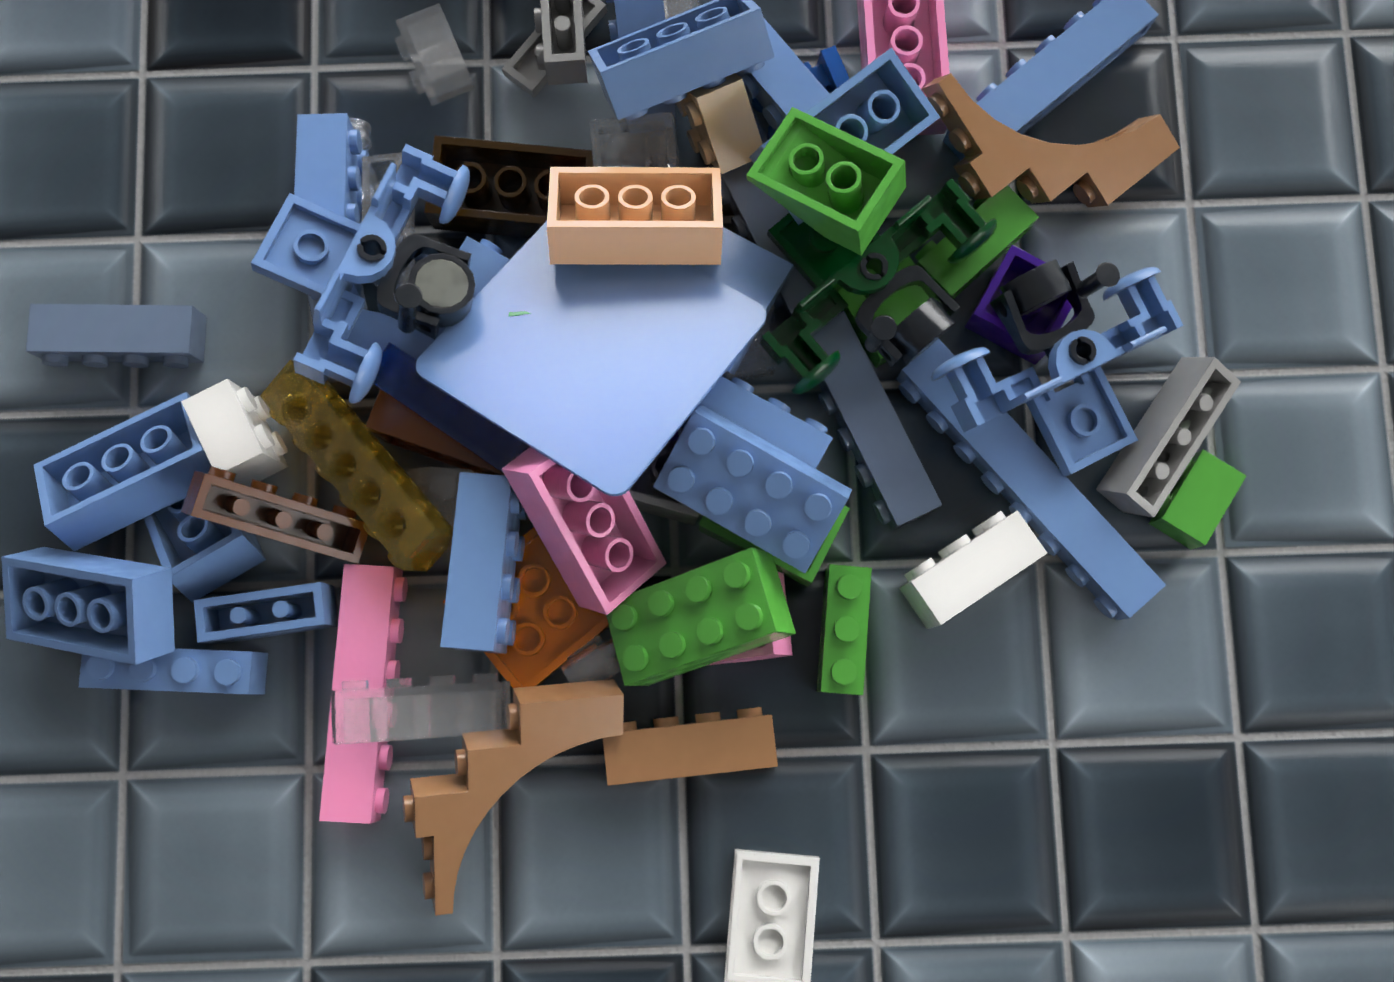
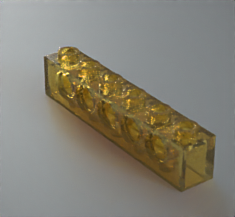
(337, 442)

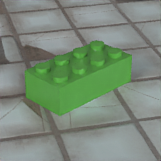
(700, 618)

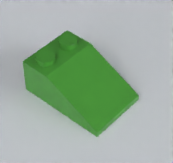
(829, 179)

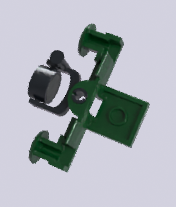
(834, 267)

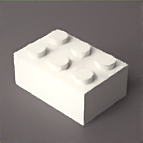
(971, 568)

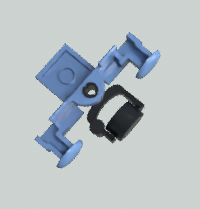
(1086, 417)

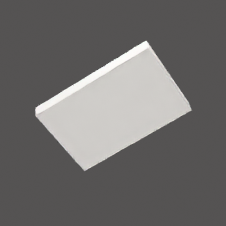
(771, 917)

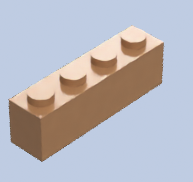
(691, 748)

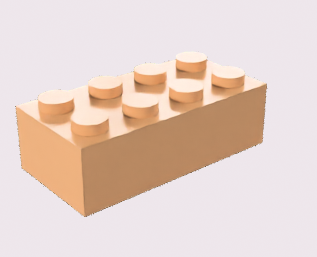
(635, 216)

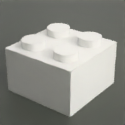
(236, 432)

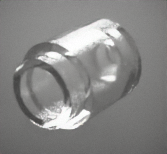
(592, 661)

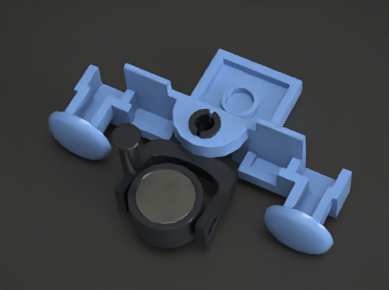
(328, 253)

